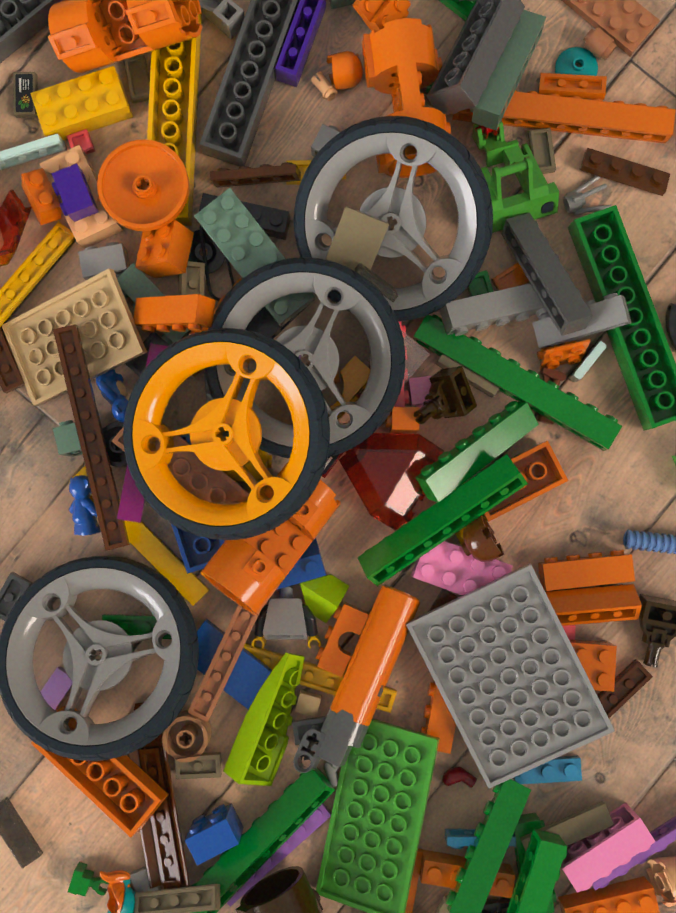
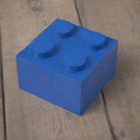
(214, 833)

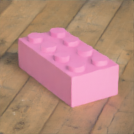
(455, 571)
(606, 850)

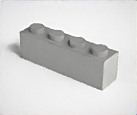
(606, 314)

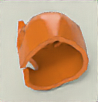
(346, 69)

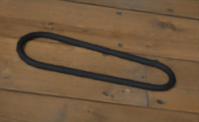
(206, 266)

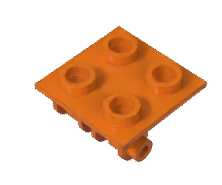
(569, 353)

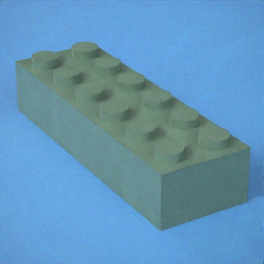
(247, 248)

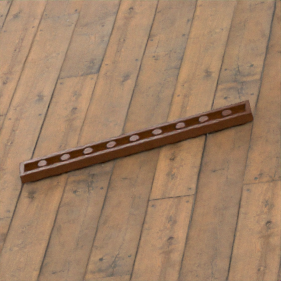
(91, 436)

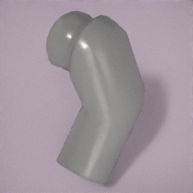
(331, 773)

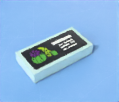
(587, 361)

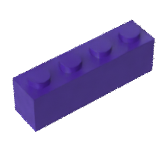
(299, 41)

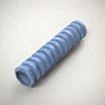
(650, 541)

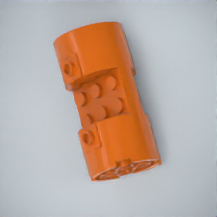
(109, 31)
(401, 63)
(256, 566)

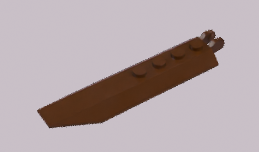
(162, 832)

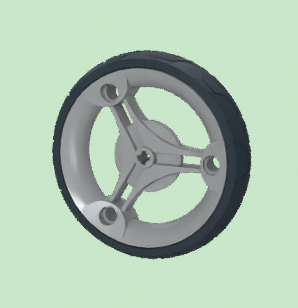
(433, 147)
(357, 296)
(18, 642)

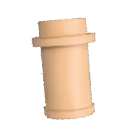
(325, 87)

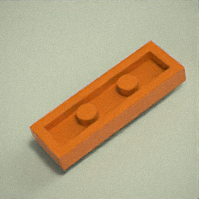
(573, 85)

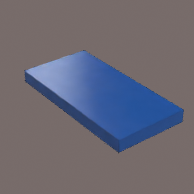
(247, 674)

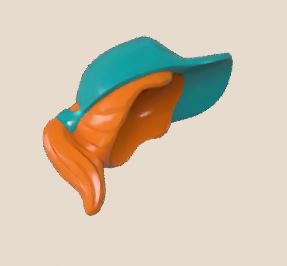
(120, 893)

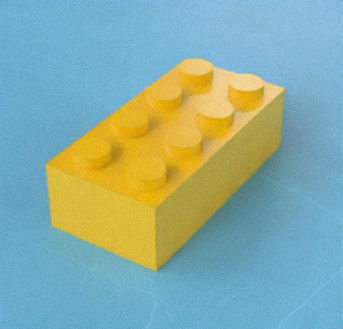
(82, 103)

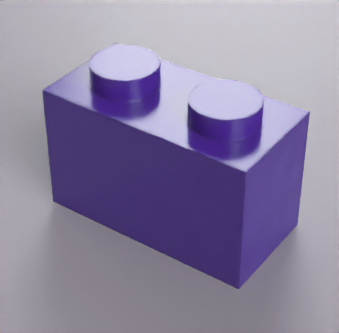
(74, 192)

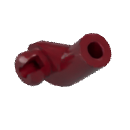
(457, 775)

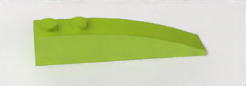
(264, 729)

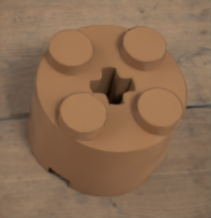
(179, 745)

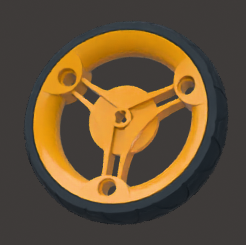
(224, 414)

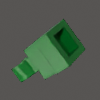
(83, 880)

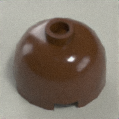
(480, 541)

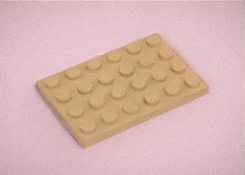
(104, 329)

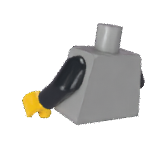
(285, 620)

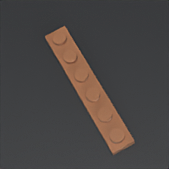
(222, 664)

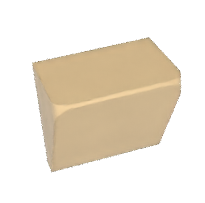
(308, 703)

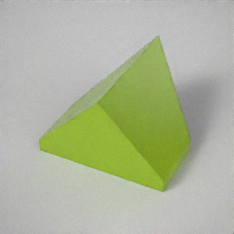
(323, 595)

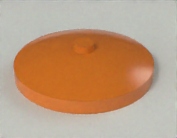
(143, 185)

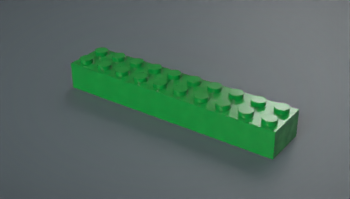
(638, 346)

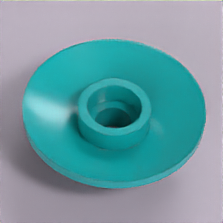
(566, 62)

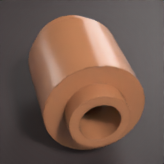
(599, 43)

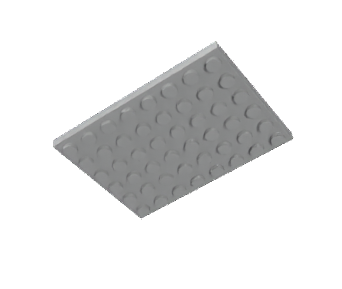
(510, 676)

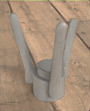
(574, 200)

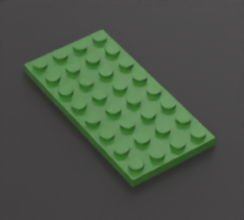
(378, 819)

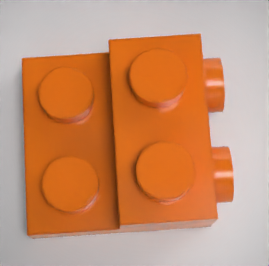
(378, 12)

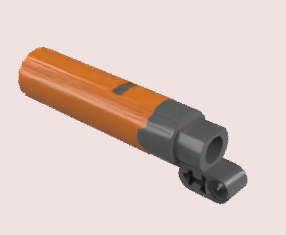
(363, 681)

